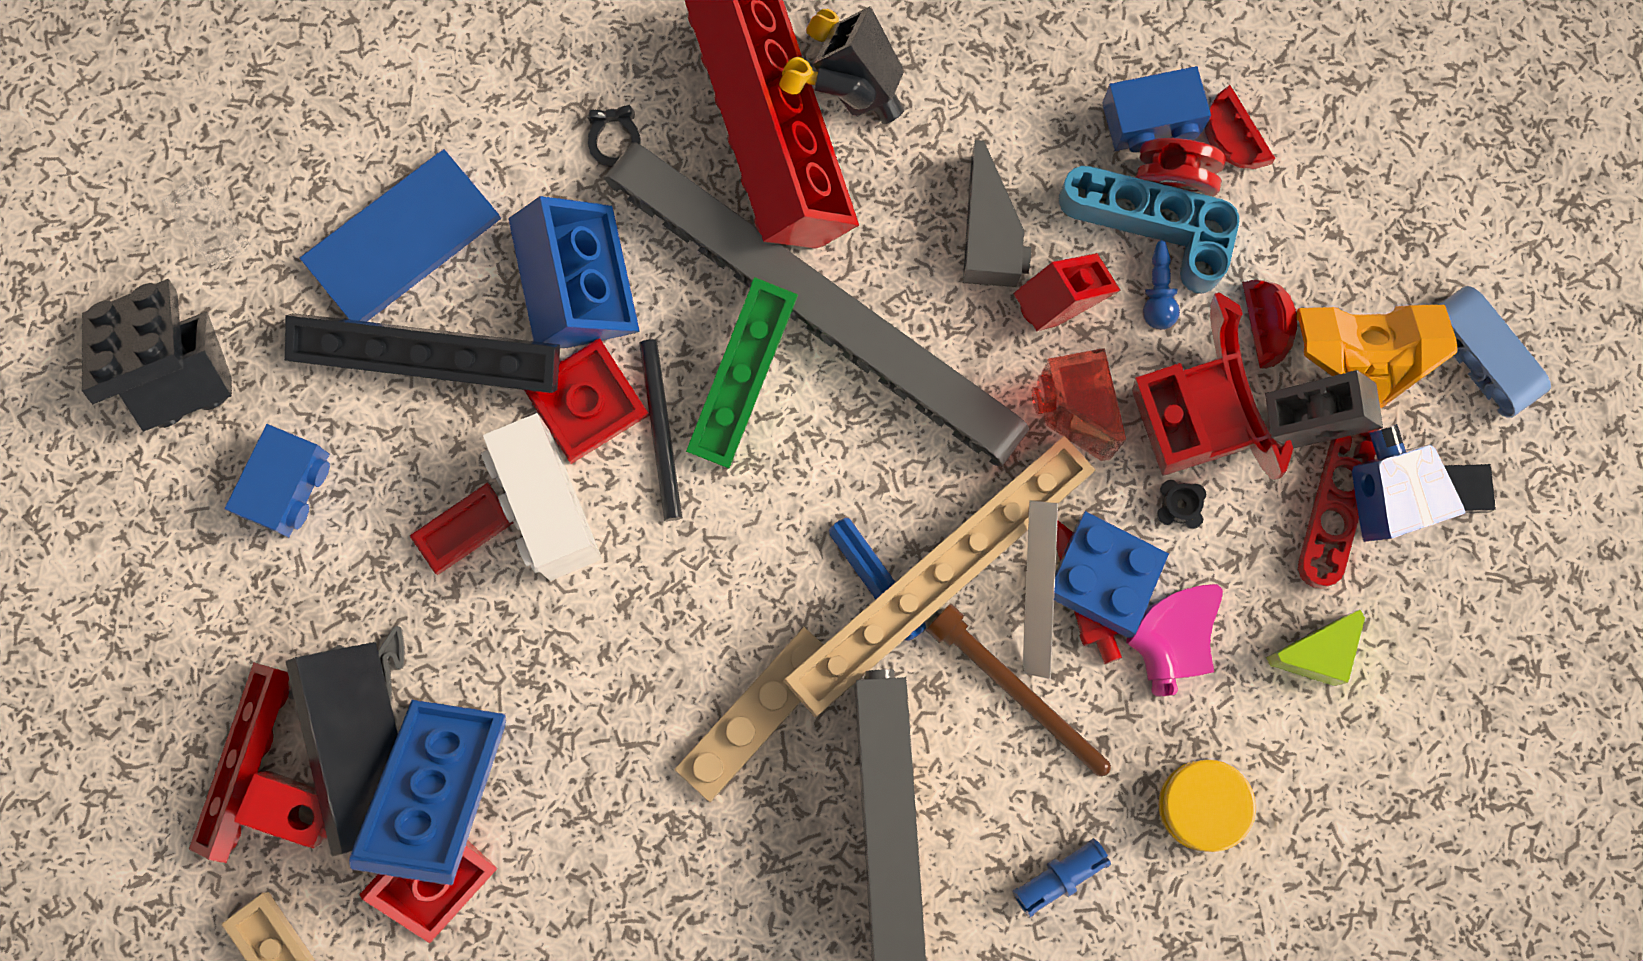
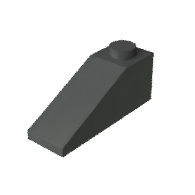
(993, 228)

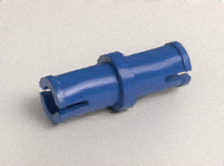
(1061, 877)

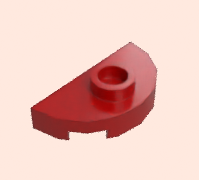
(1235, 133)
(1271, 320)

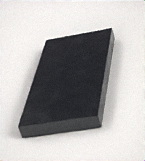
(345, 733)

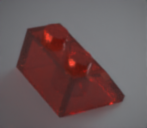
(1081, 402)

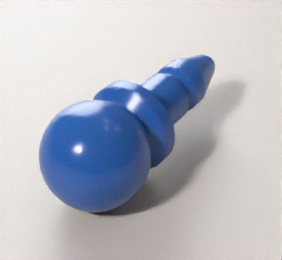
(1161, 309)

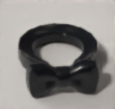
(599, 118)

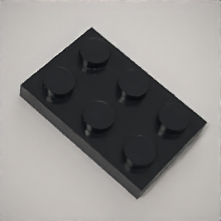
(130, 341)

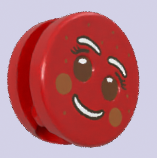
(1182, 165)

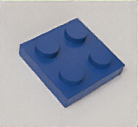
(1108, 574)

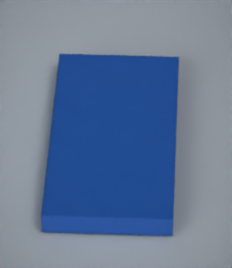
(400, 238)
(429, 793)

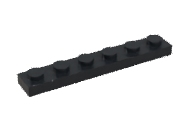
(422, 352)

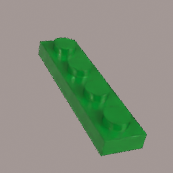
(742, 372)

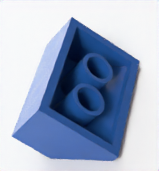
(572, 272)

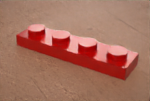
(241, 758)

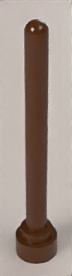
(952, 630)

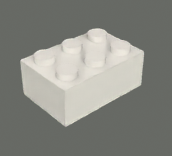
(539, 498)

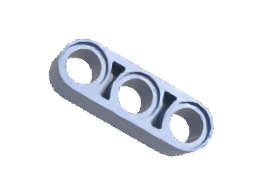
(1494, 353)

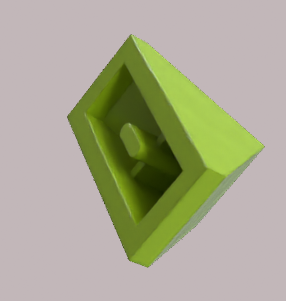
(1324, 654)

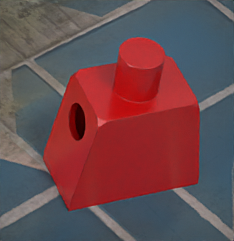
(274, 806)

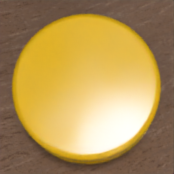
(1207, 805)

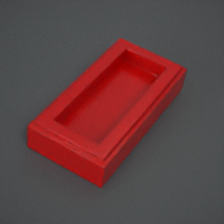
(461, 529)

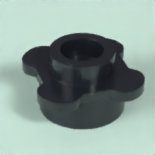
(1193, 497)

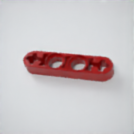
(1333, 499)

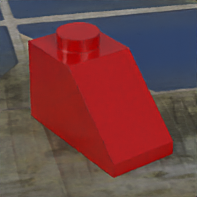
(1065, 290)

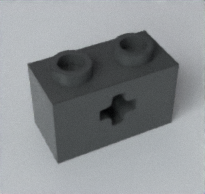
(1324, 409)

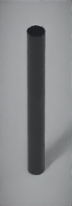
(660, 430)

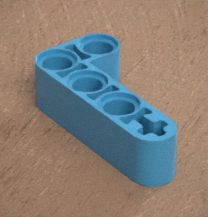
(1147, 220)

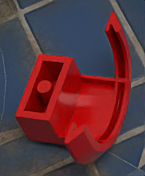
(1209, 407)

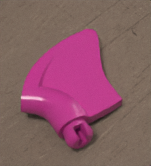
(1177, 637)

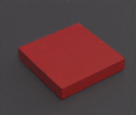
(590, 402)

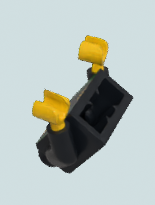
(852, 64)

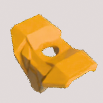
(1386, 348)

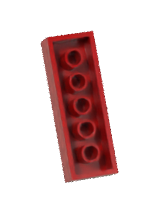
(774, 134)

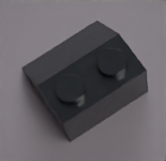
(199, 385)

